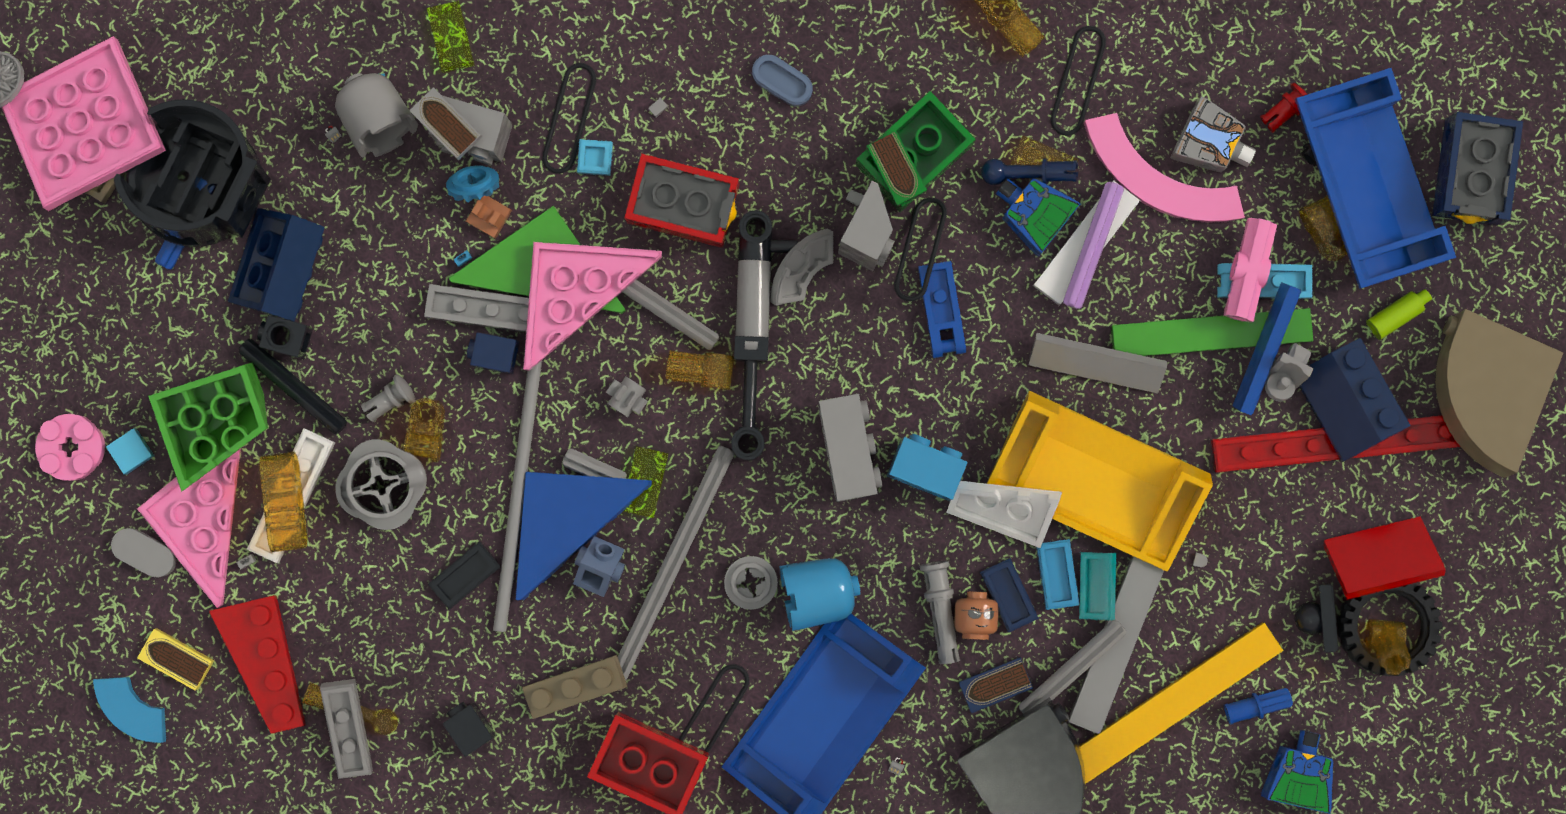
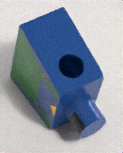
(1036, 212)
(1301, 776)

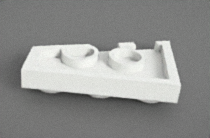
(1006, 509)

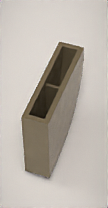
(1492, 388)

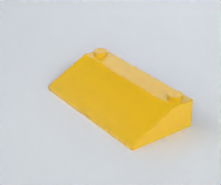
(1106, 479)

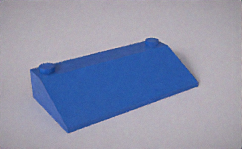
(1372, 179)
(823, 717)

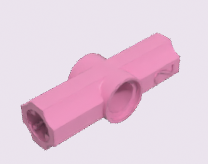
(1250, 269)

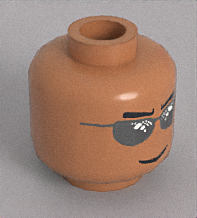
(976, 616)

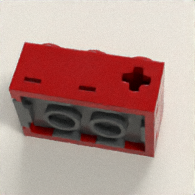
(682, 200)

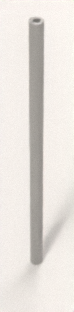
(516, 499)

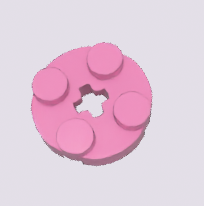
(55, 460)

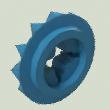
(483, 179)

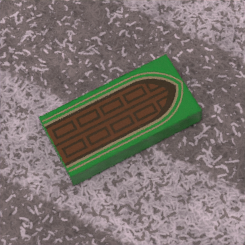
(896, 168)

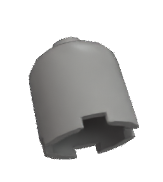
(373, 114)

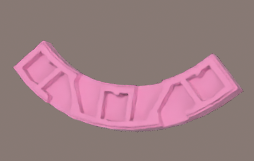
(1152, 186)

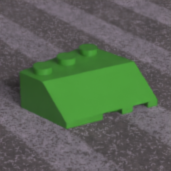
(209, 420)

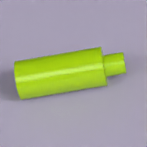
(1398, 313)

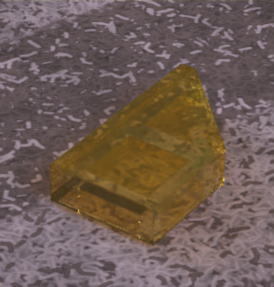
(1032, 153)

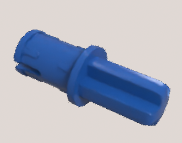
(1258, 705)

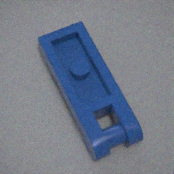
(942, 309)

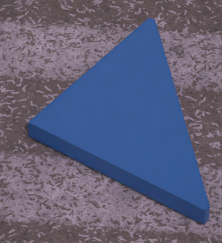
(562, 517)

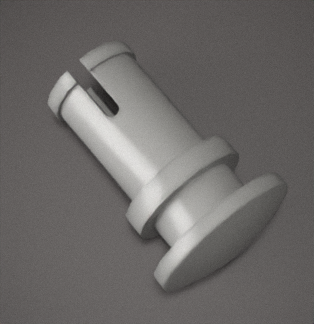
(391, 397)

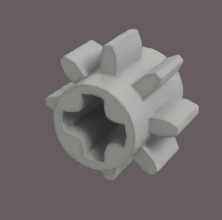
(626, 396)

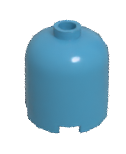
(818, 592)

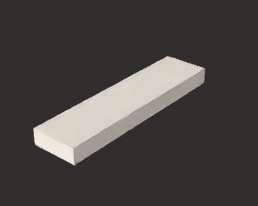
(1059, 272)
(312, 456)

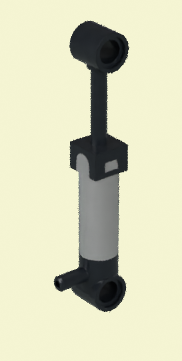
(753, 317)

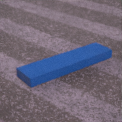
(1266, 348)

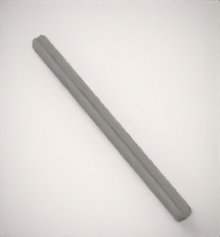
(674, 559)

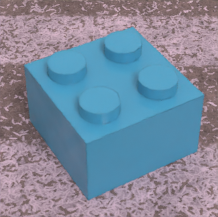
(927, 467)

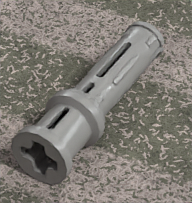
(939, 596)

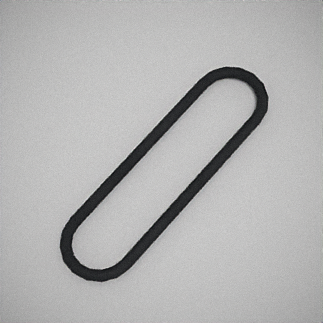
(1091, 85)
(556, 113)
(933, 254)
(707, 695)

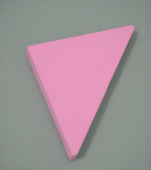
(572, 286)
(199, 524)

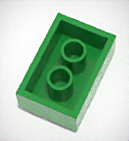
(931, 139)

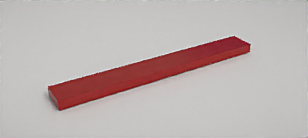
(1315, 446)

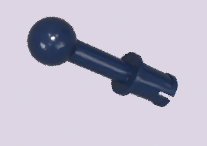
(995, 171)

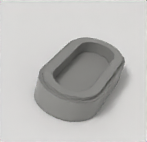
(143, 552)

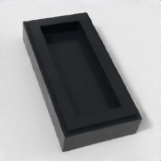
(464, 575)

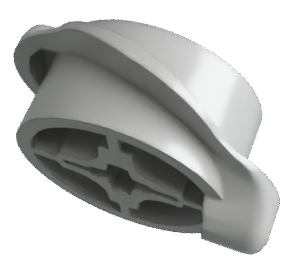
(348, 494)

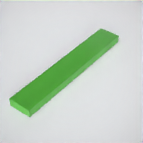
(1204, 334)

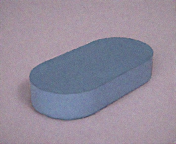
(782, 80)

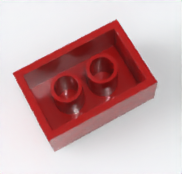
(648, 765)

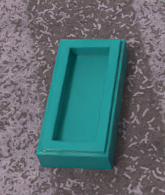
(1097, 586)

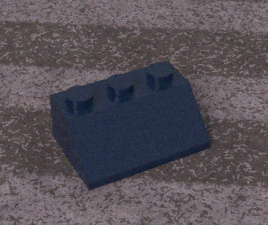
(276, 264)
(1352, 400)

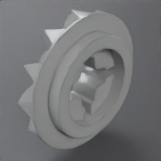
(742, 596)

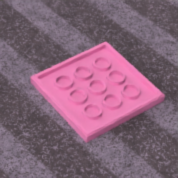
(82, 124)

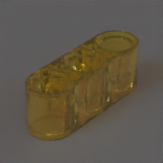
(283, 502)

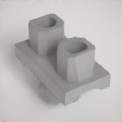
(1288, 373)

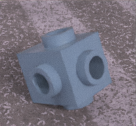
(599, 559)

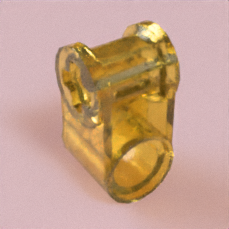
(1323, 228)
(425, 432)

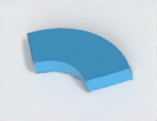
(129, 712)

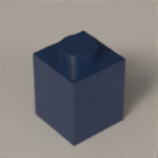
(493, 353)

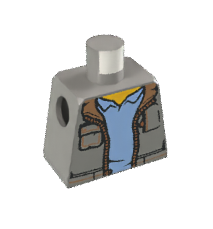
(1212, 139)

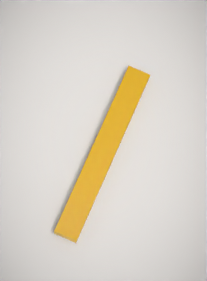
(1178, 700)

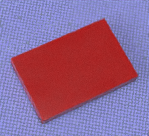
(1384, 557)

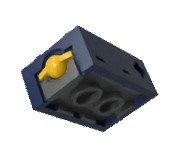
(1477, 168)

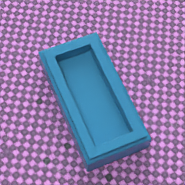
(1057, 574)

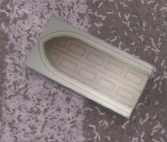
(446, 123)

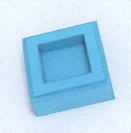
(595, 157)
(130, 451)

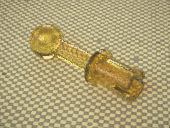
(382, 721)

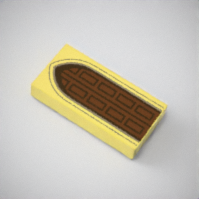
(175, 659)

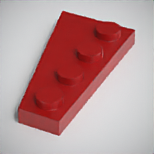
(261, 653)

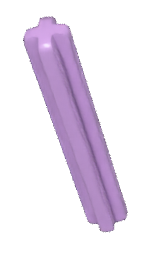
(1093, 245)

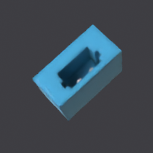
(462, 258)

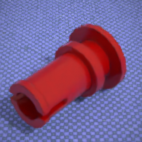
(1284, 109)

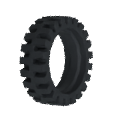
(1419, 653)

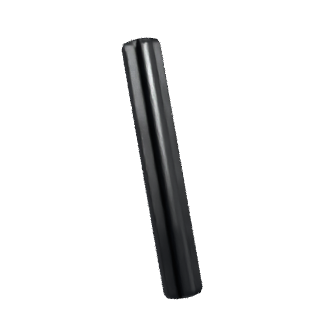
(292, 386)

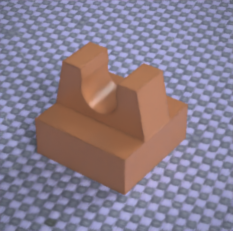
(488, 216)

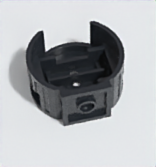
(207, 147)

